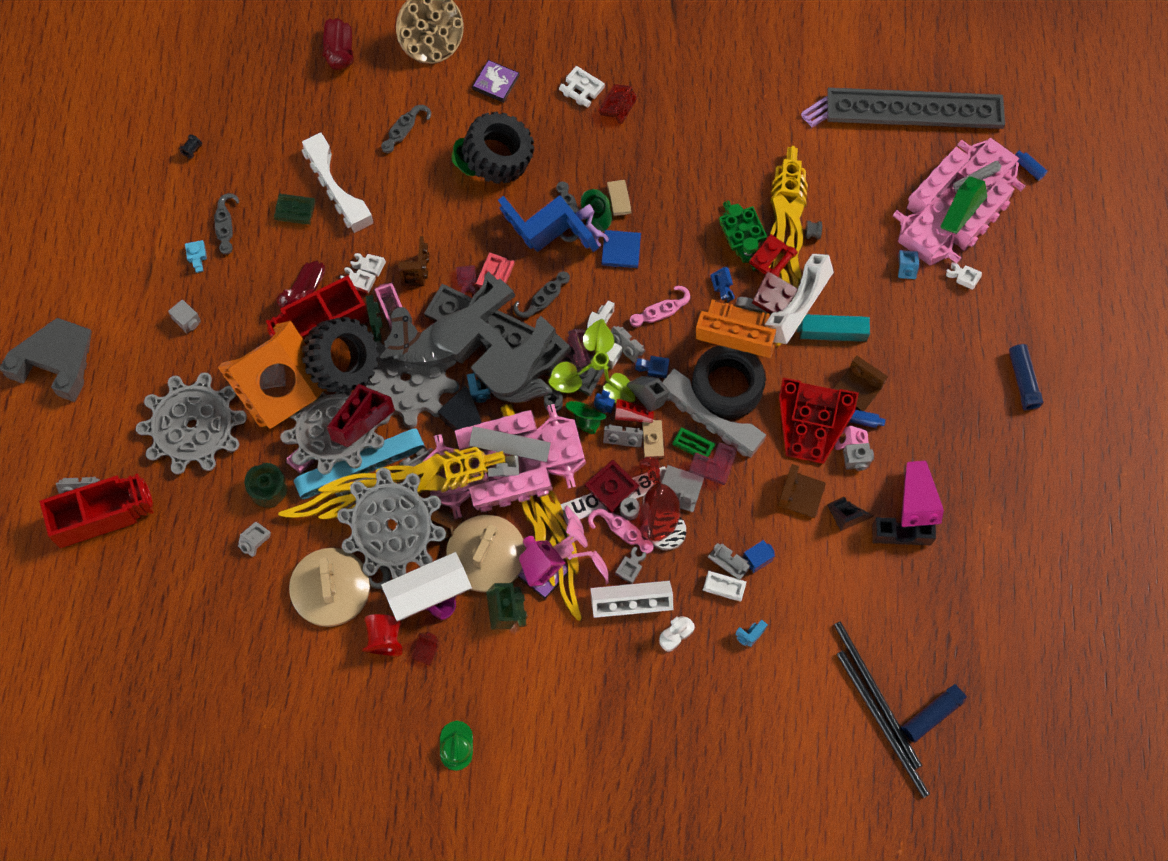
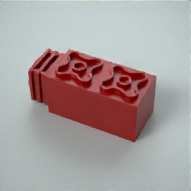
(327, 303)
(95, 509)

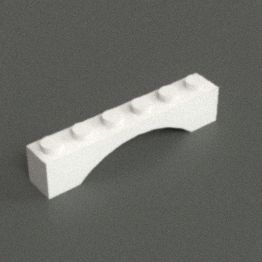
(354, 210)
(815, 277)

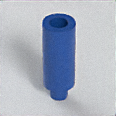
(1031, 165)
(867, 419)

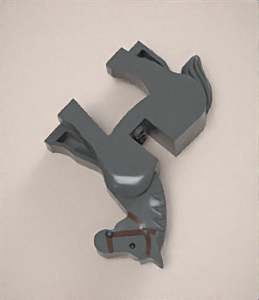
(504, 371)

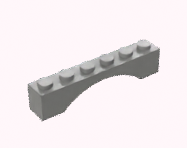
(742, 436)

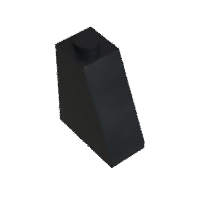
(460, 411)

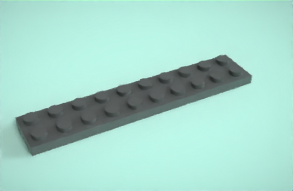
(915, 108)
(512, 330)

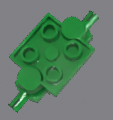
(742, 230)

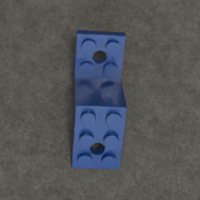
(548, 224)

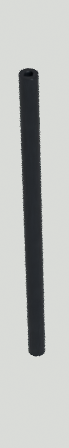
(878, 695)
(883, 724)

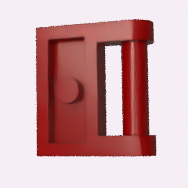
(769, 252)

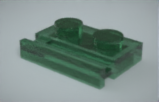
(294, 209)
(375, 321)

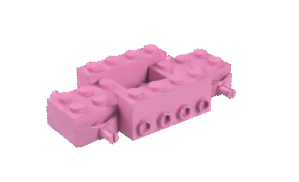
(935, 195)
(533, 479)

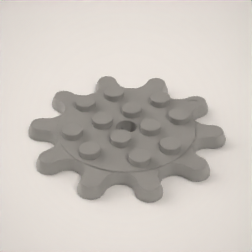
(418, 393)
(185, 404)
(314, 438)
(370, 524)

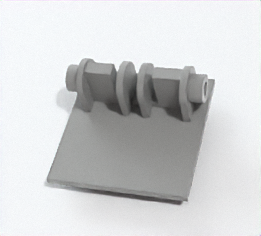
(685, 485)

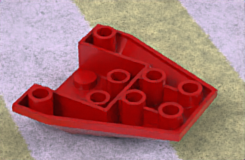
(813, 418)

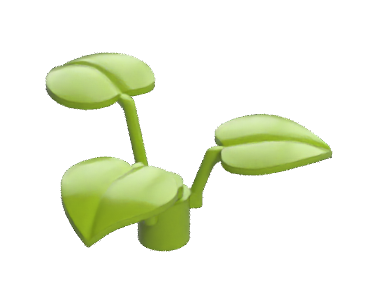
(601, 340)

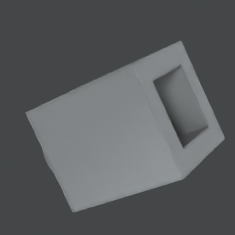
(184, 316)

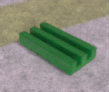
(676, 443)

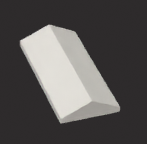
(426, 586)

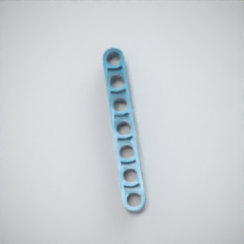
(393, 450)

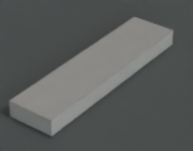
(509, 444)

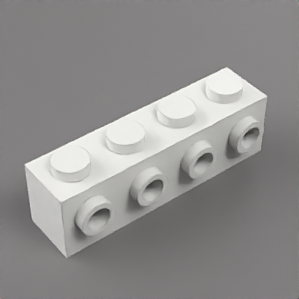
(631, 599)

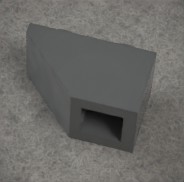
(649, 391)

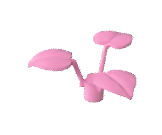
(576, 531)

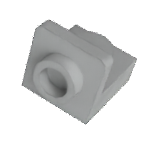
(506, 469)
(253, 538)

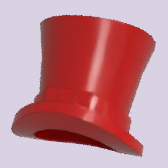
(383, 635)

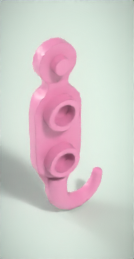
(661, 310)
(623, 529)

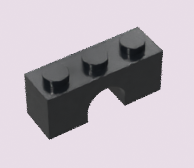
(890, 532)

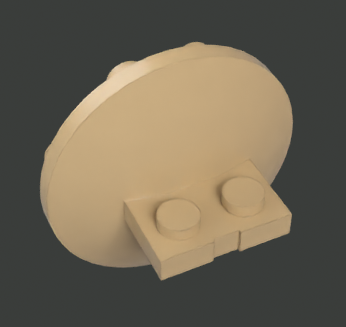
(429, 29)
(487, 550)
(329, 587)

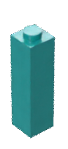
(835, 328)

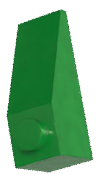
(965, 203)

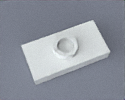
(724, 586)

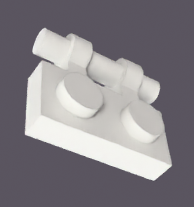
(584, 82)

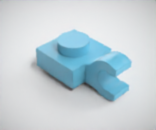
(196, 253)

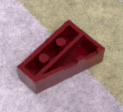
(359, 415)

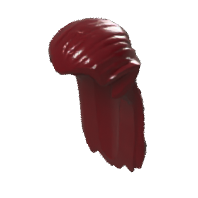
(337, 44)
(305, 284)

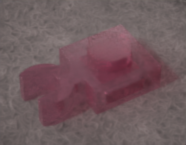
(466, 278)

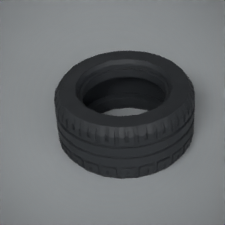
(728, 406)

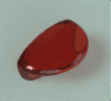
(659, 512)

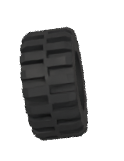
(502, 129)
(318, 354)

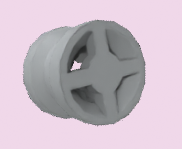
(629, 513)

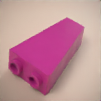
(920, 497)

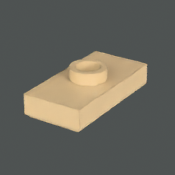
(653, 439)

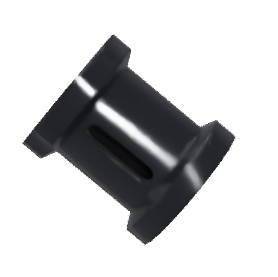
(190, 146)

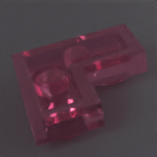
(575, 340)
(716, 468)

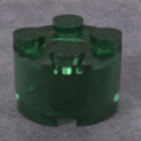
(268, 475)

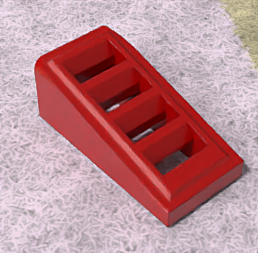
(632, 412)

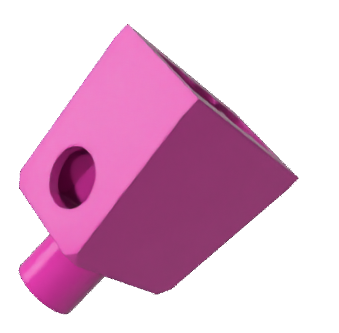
(539, 561)

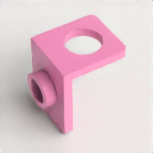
(853, 436)

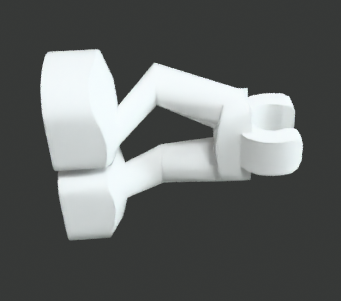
(680, 629)

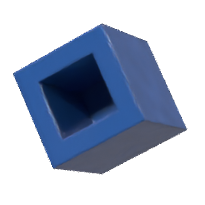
(759, 556)

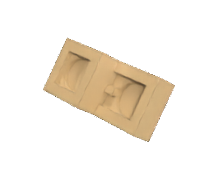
(619, 197)

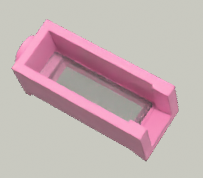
(388, 300)

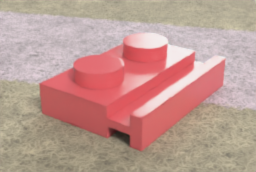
(497, 266)

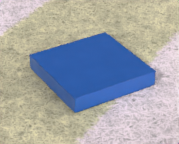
(621, 249)

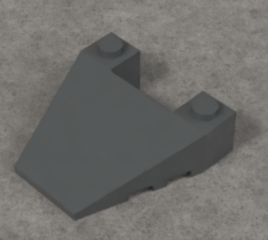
(55, 348)

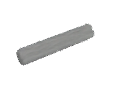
(980, 174)

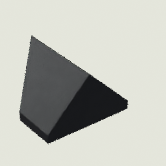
(847, 514)

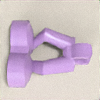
(587, 213)

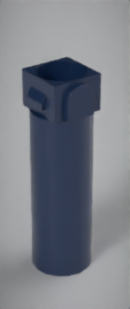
(1027, 383)
(934, 713)

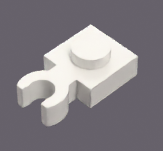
(370, 264)
(967, 276)
(362, 280)

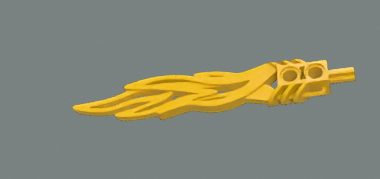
(791, 211)
(428, 482)
(553, 521)

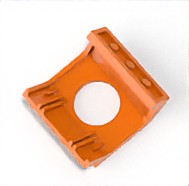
(736, 329)
(245, 375)

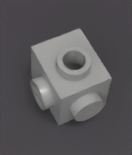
(858, 456)

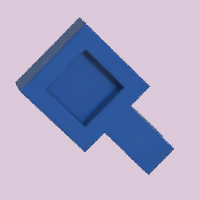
(721, 282)
(656, 366)
(604, 402)

